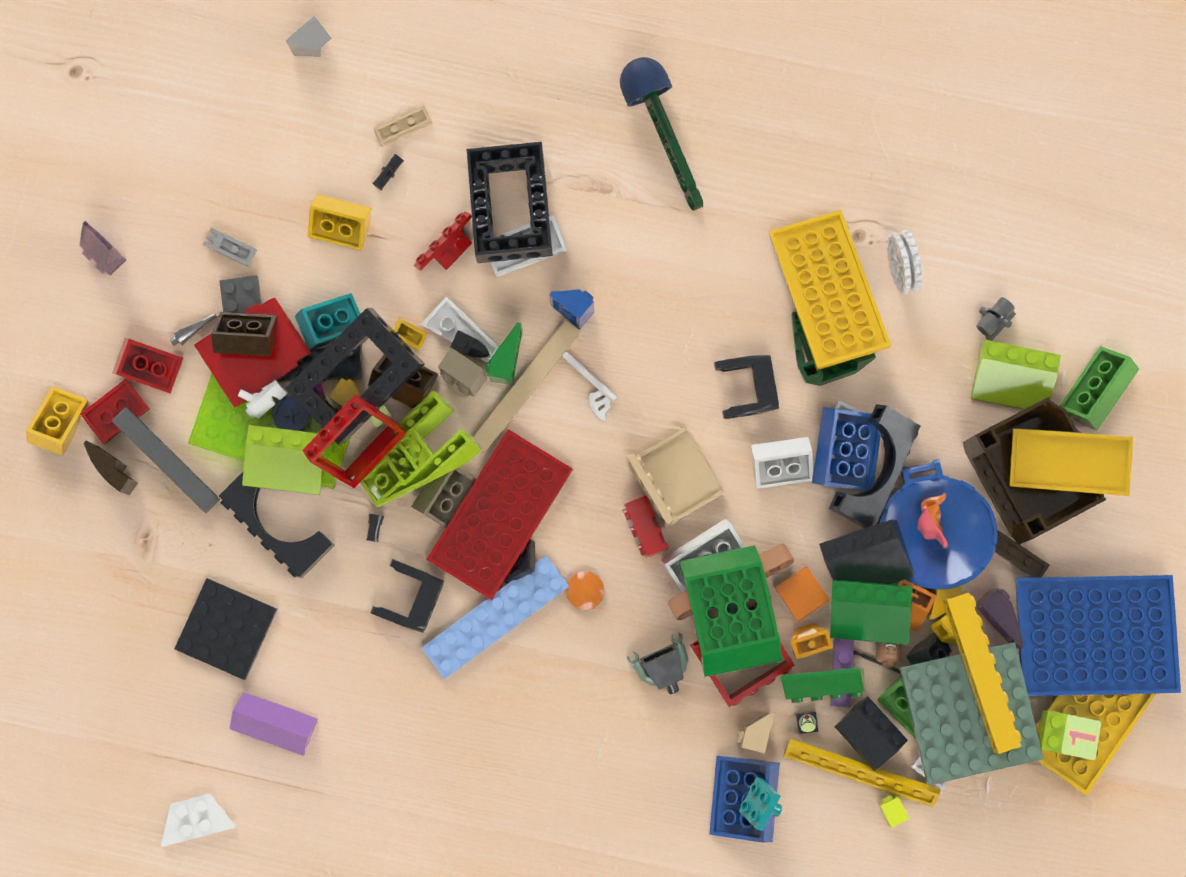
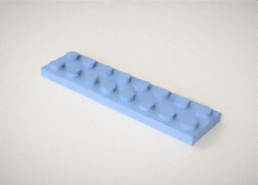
(494, 618)

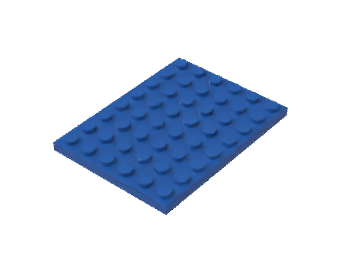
(1098, 635)

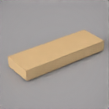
(403, 126)

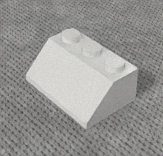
(782, 462)

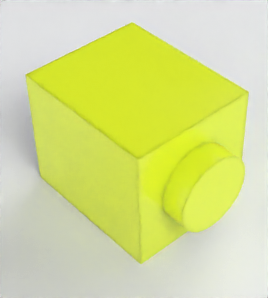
(893, 810)

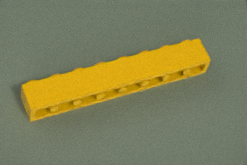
(982, 673)

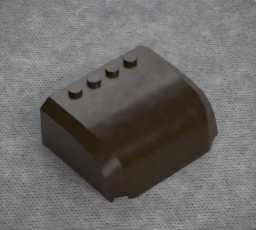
(1025, 510)

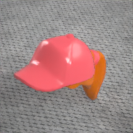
(930, 520)

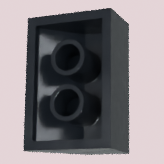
(871, 733)

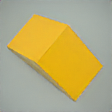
(409, 333)

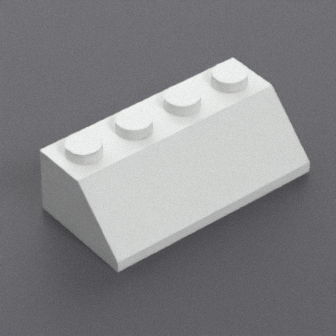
(715, 540)

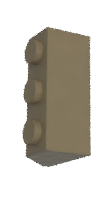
(444, 496)

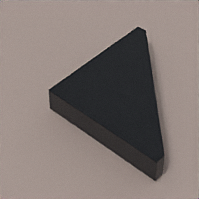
(524, 565)

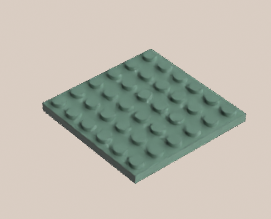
(949, 721)

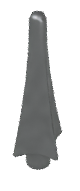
(186, 333)

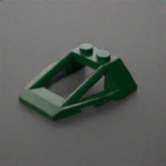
(828, 374)

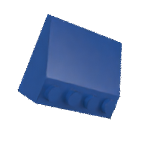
(837, 454)
(731, 787)

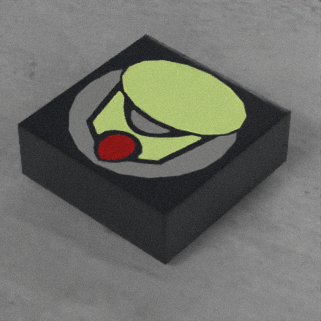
(807, 722)

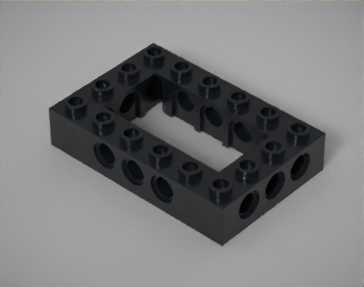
(505, 159)
(366, 325)

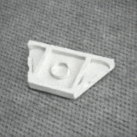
(195, 819)

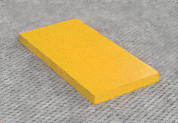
(1072, 461)

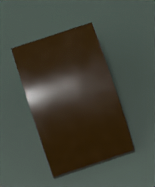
(110, 468)

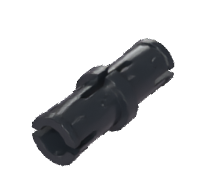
(388, 172)

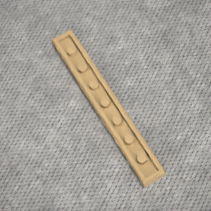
(526, 385)

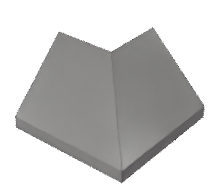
(308, 39)

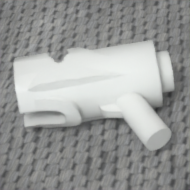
(262, 402)

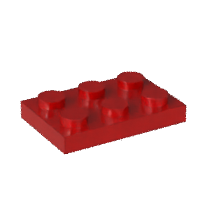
(101, 413)

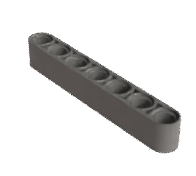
(166, 460)

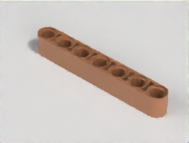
(772, 560)

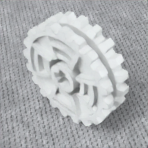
(904, 262)

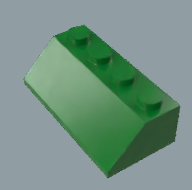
(824, 684)

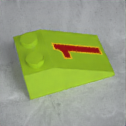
(1069, 734)

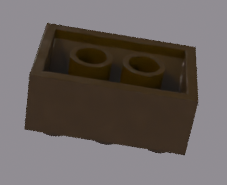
(244, 334)
(414, 390)

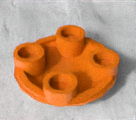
(585, 590)

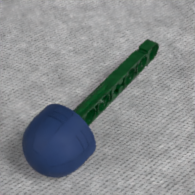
(644, 82)

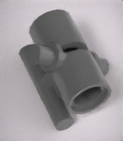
(996, 318)

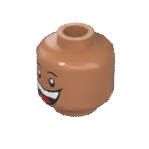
(888, 653)

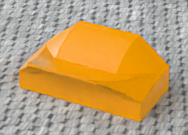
(810, 640)

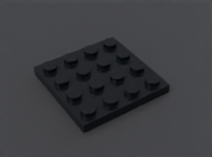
(226, 629)

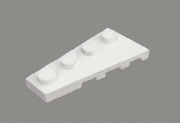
(448, 319)

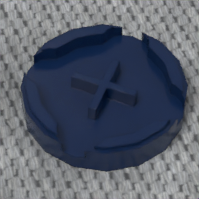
(290, 415)

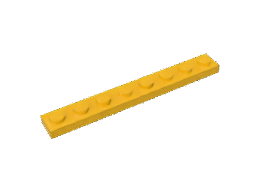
(861, 772)

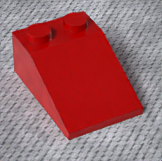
(147, 365)

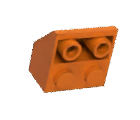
(921, 604)

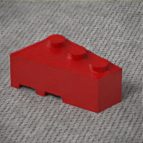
(645, 527)

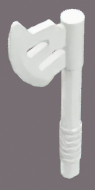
(603, 390)

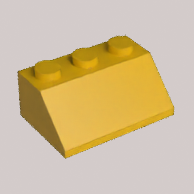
(338, 222)

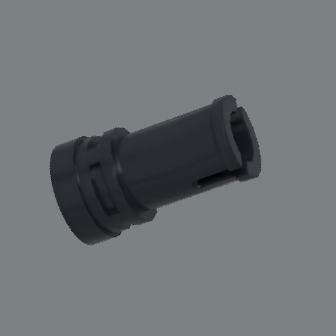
(375, 522)

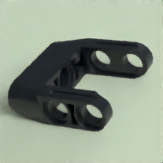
(763, 380)
(424, 601)

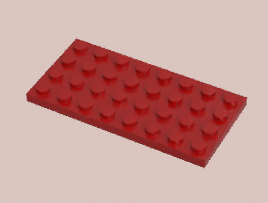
(499, 514)

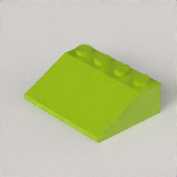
(1014, 375)
(277, 461)

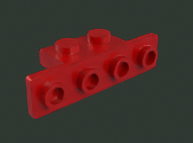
(448, 246)

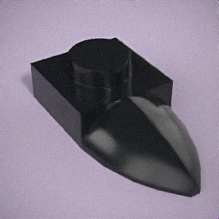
(469, 345)

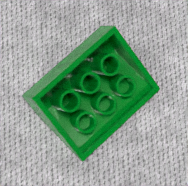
(871, 611)

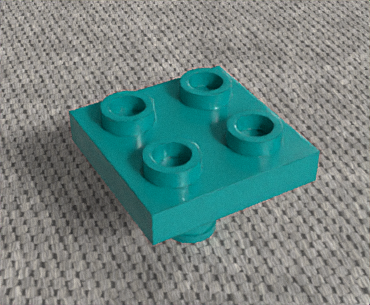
(760, 804)

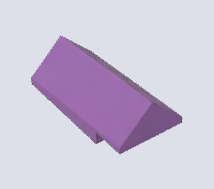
(272, 723)

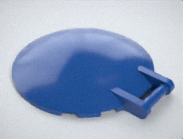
(965, 522)

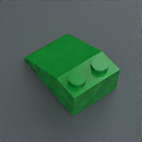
(504, 360)

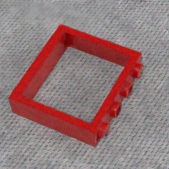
(369, 457)
(752, 687)

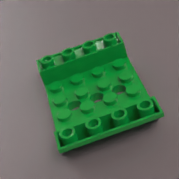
(736, 639)

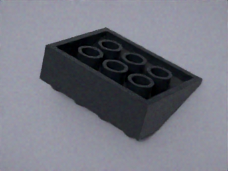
(869, 555)

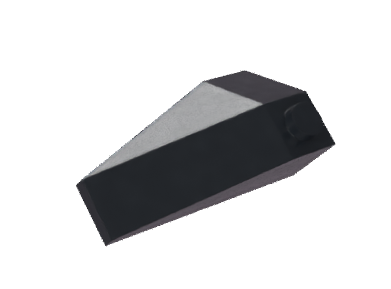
(929, 649)

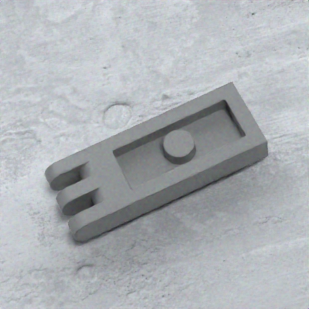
(230, 247)

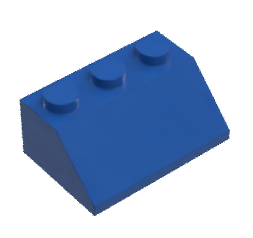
(573, 305)

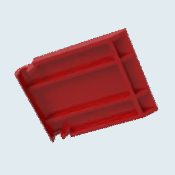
(254, 371)

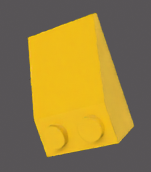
(56, 421)

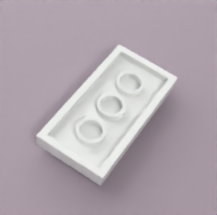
(558, 246)

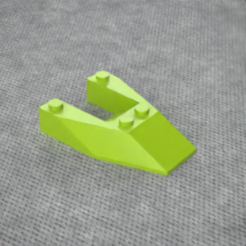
(411, 459)

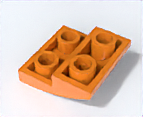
(802, 594)

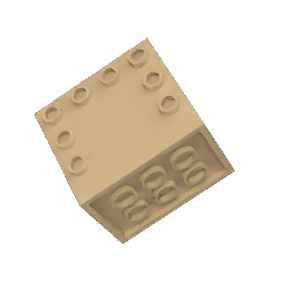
(674, 477)

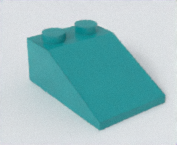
(326, 320)

